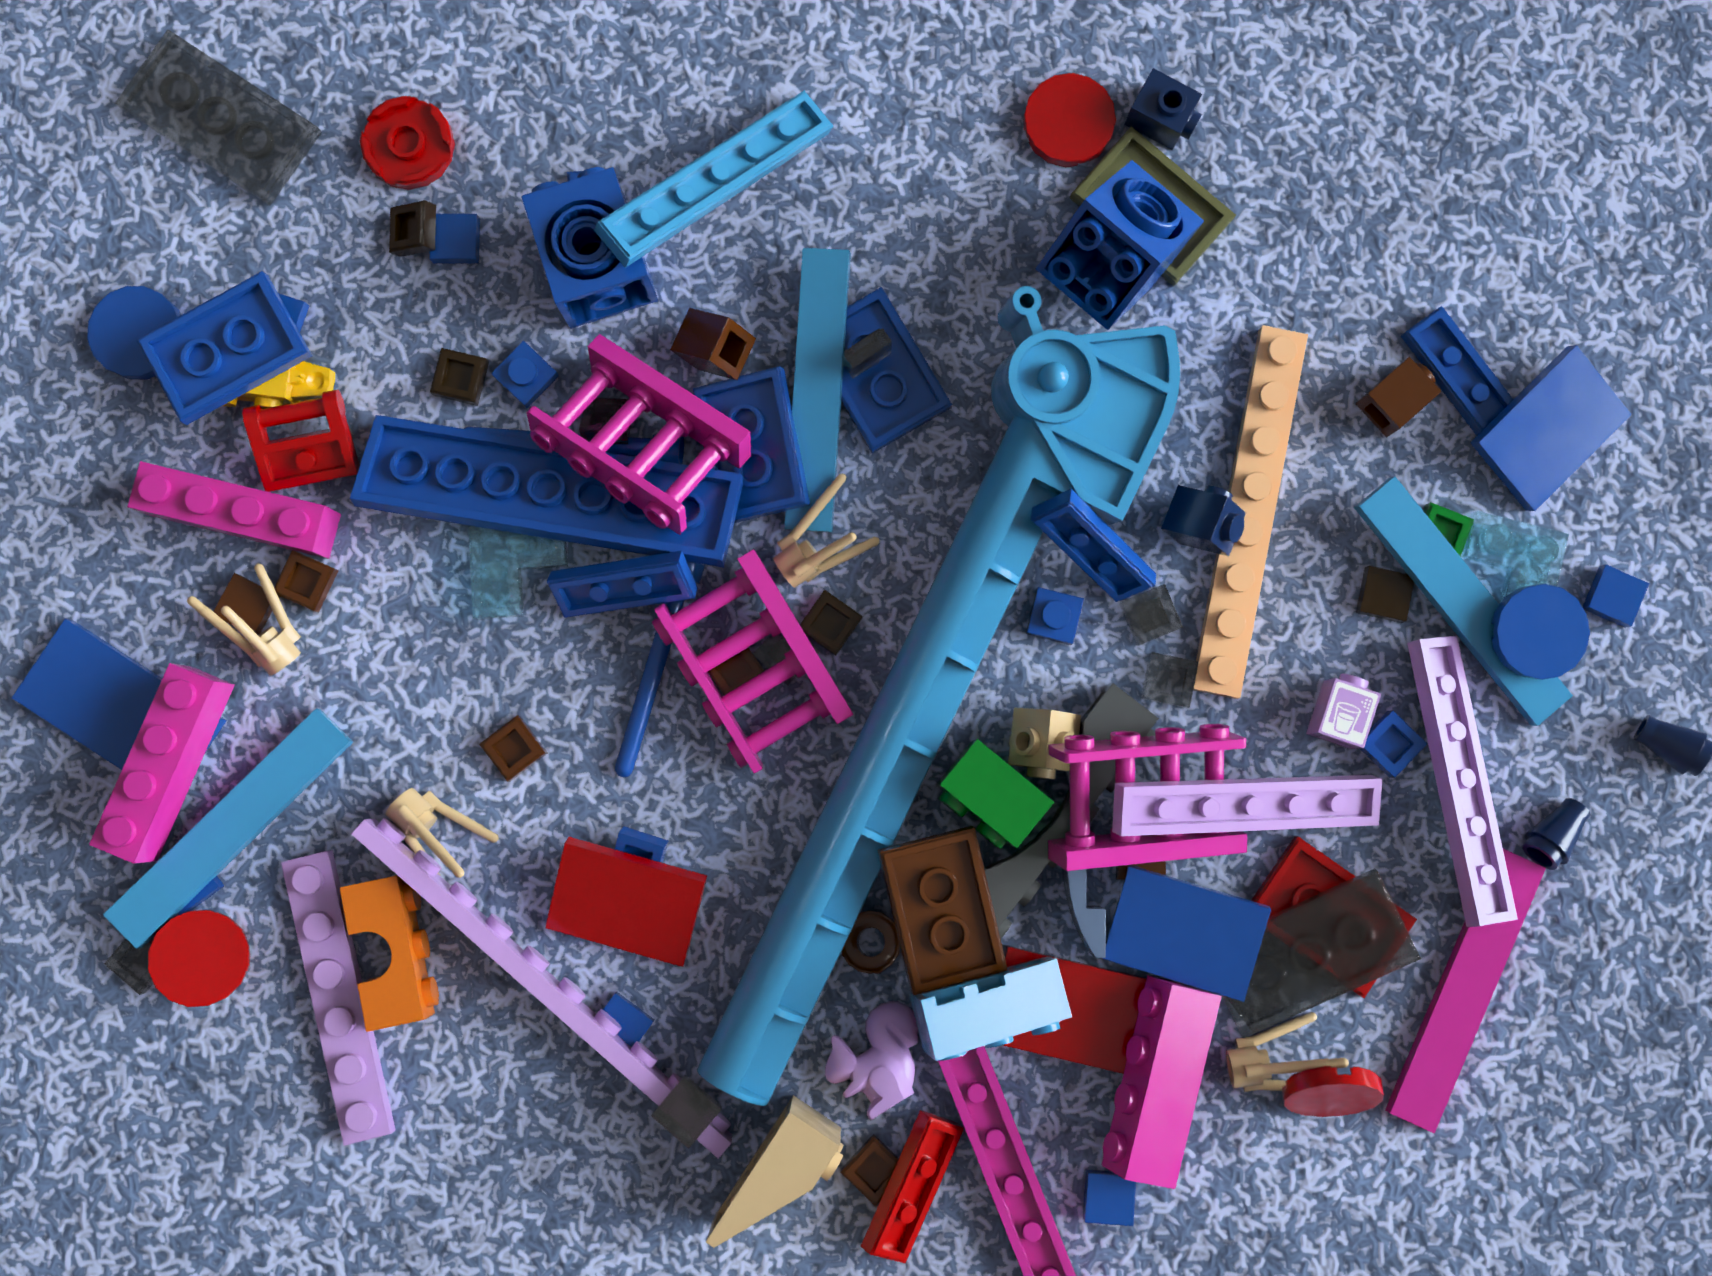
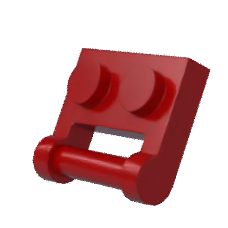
(305, 456)

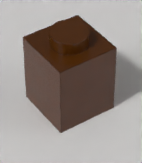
(713, 343)
(1399, 396)

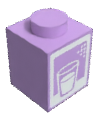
(1344, 712)

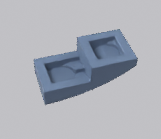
(1088, 920)

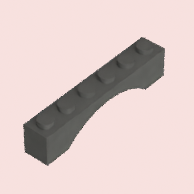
(1014, 877)

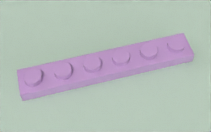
(1462, 781)
(1245, 804)
(332, 983)

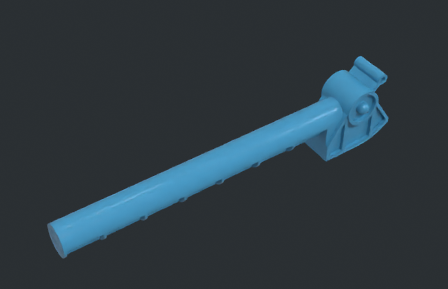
(1077, 419)

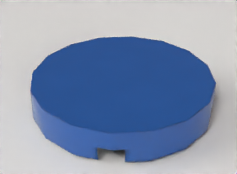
(122, 320)
(1540, 631)

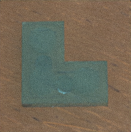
(1525, 550)
(497, 568)

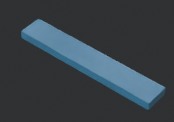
(712, 179)
(819, 375)
(1453, 592)
(228, 828)

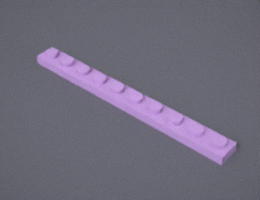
(529, 969)

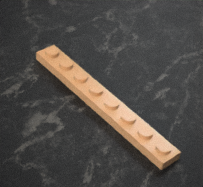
(1255, 490)

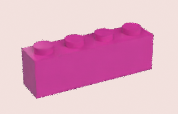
(234, 509)
(162, 764)
(1160, 1082)

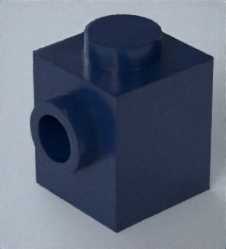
(1164, 110)
(1204, 519)

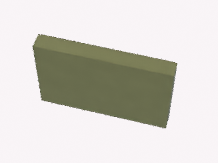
(1213, 212)

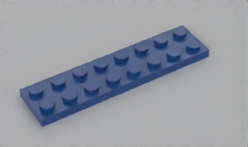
(531, 492)

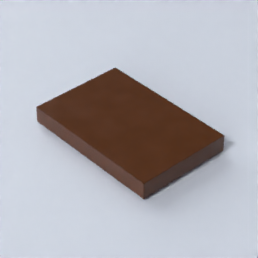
(942, 910)

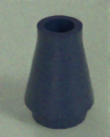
(1676, 745)
(1556, 835)

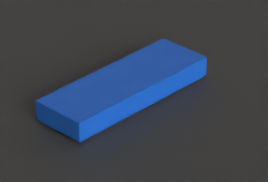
(1457, 369)
(1093, 545)
(622, 584)

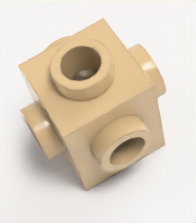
(1031, 737)

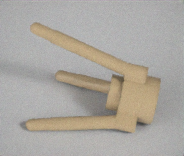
(802, 561)
(268, 649)
(415, 817)
(1252, 1067)

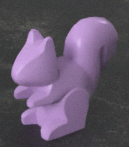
(885, 1069)

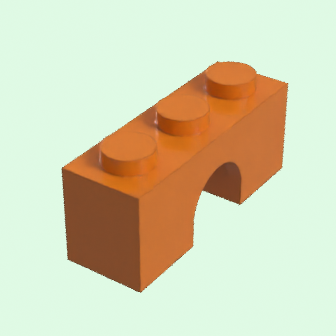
(404, 990)

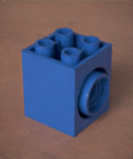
(1119, 244)
(579, 266)

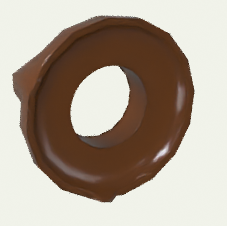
(872, 964)

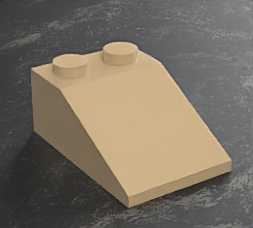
(785, 1167)

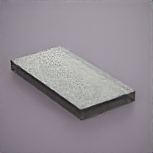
(218, 117)
(1323, 952)

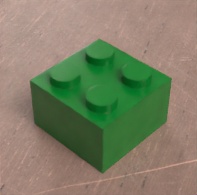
(994, 795)

